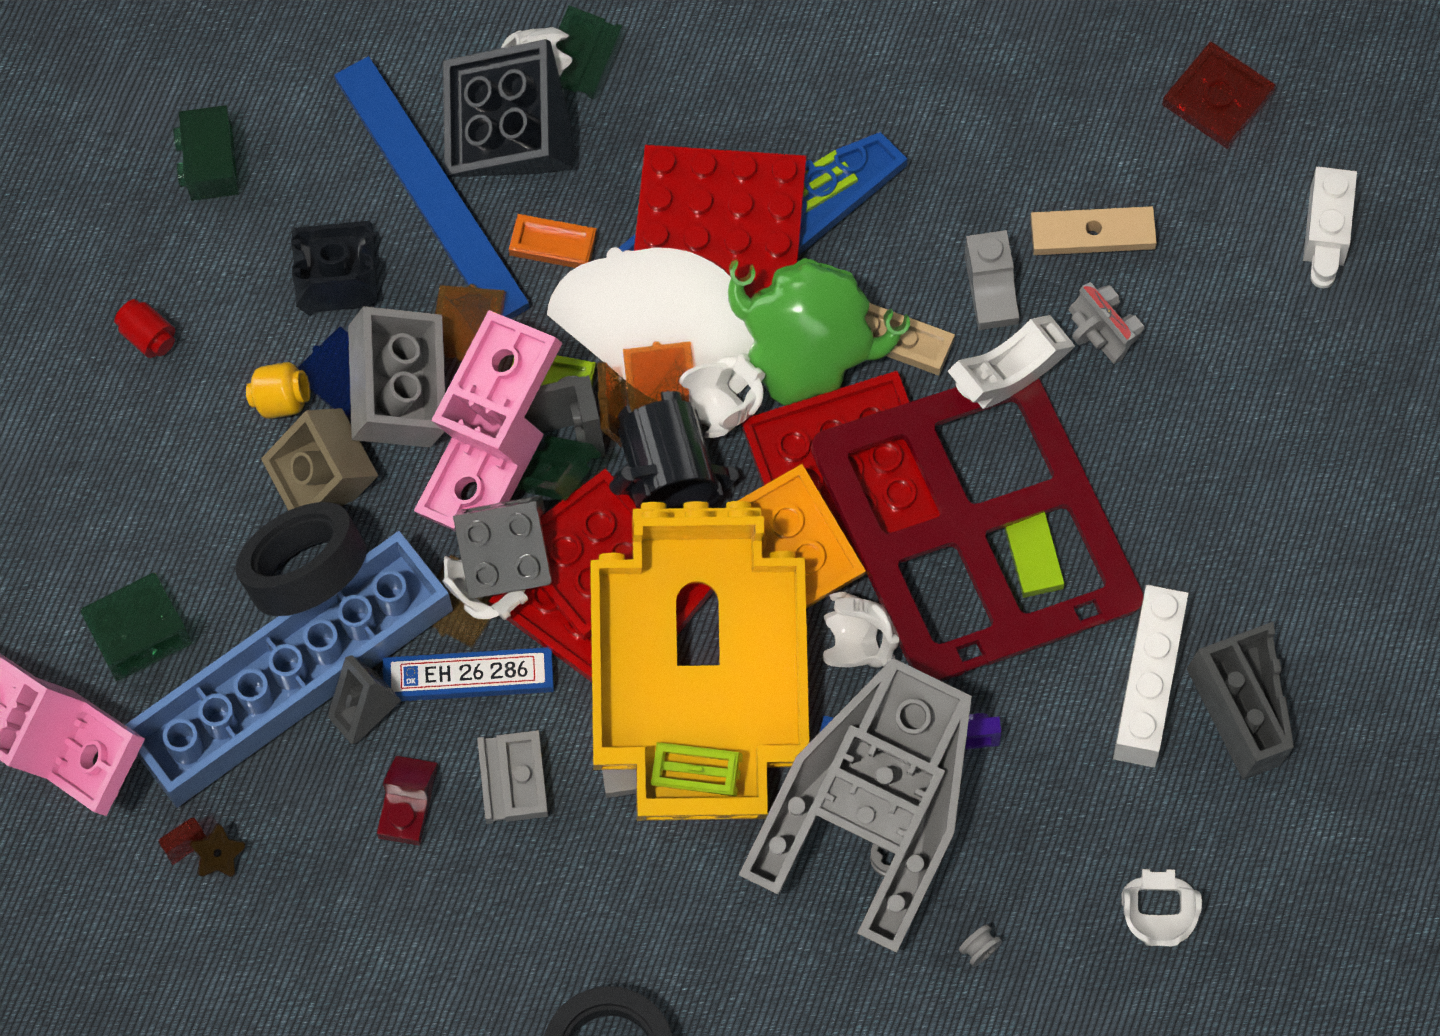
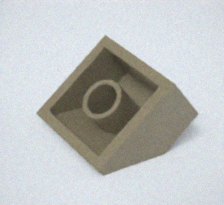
(319, 461)

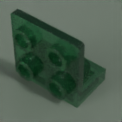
(135, 626)

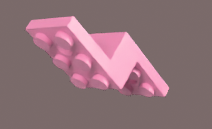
(487, 419)
(59, 733)

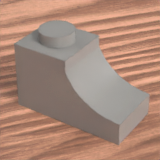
(991, 279)

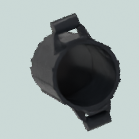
(668, 456)

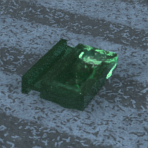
(589, 46)
(558, 468)

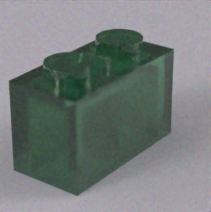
(207, 152)

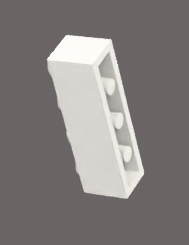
(1150, 676)

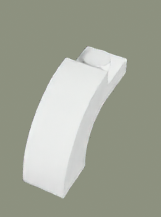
(1013, 363)

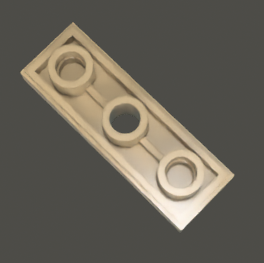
(1116, 228)

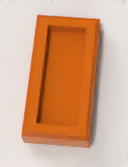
(552, 241)

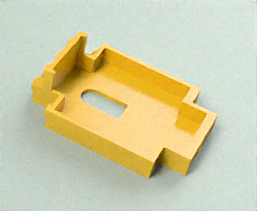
(744, 704)

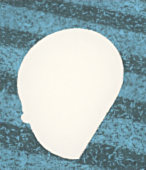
(648, 299)

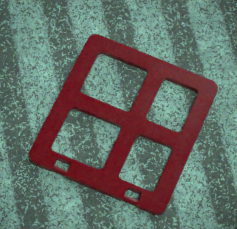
(965, 527)

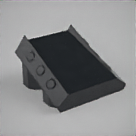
(334, 266)

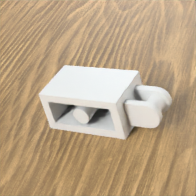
(1329, 223)

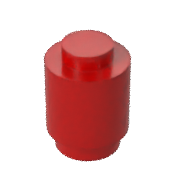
(145, 328)

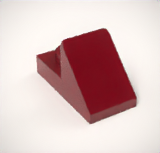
(406, 800)

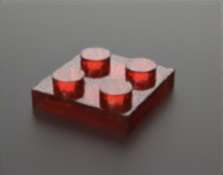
(1218, 94)

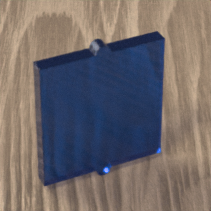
(330, 371)

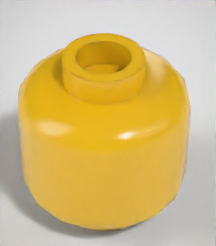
(278, 390)

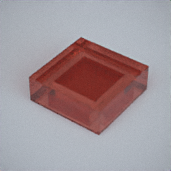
(177, 842)

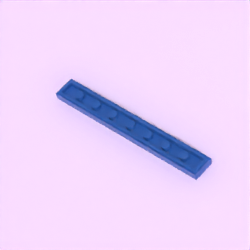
(427, 183)

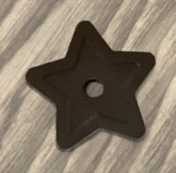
(205, 850)

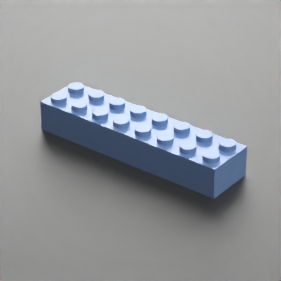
(286, 671)

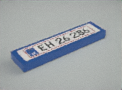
(470, 674)

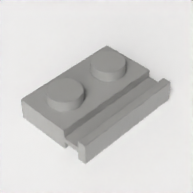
(512, 777)

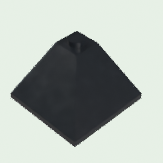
(505, 113)

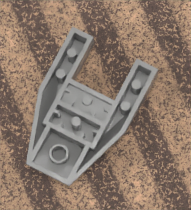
(885, 774)

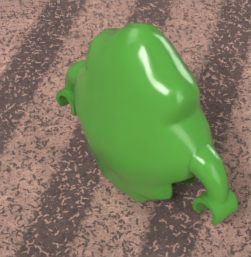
(808, 328)

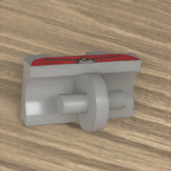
(1100, 323)

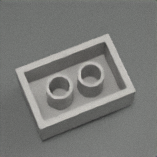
(396, 376)

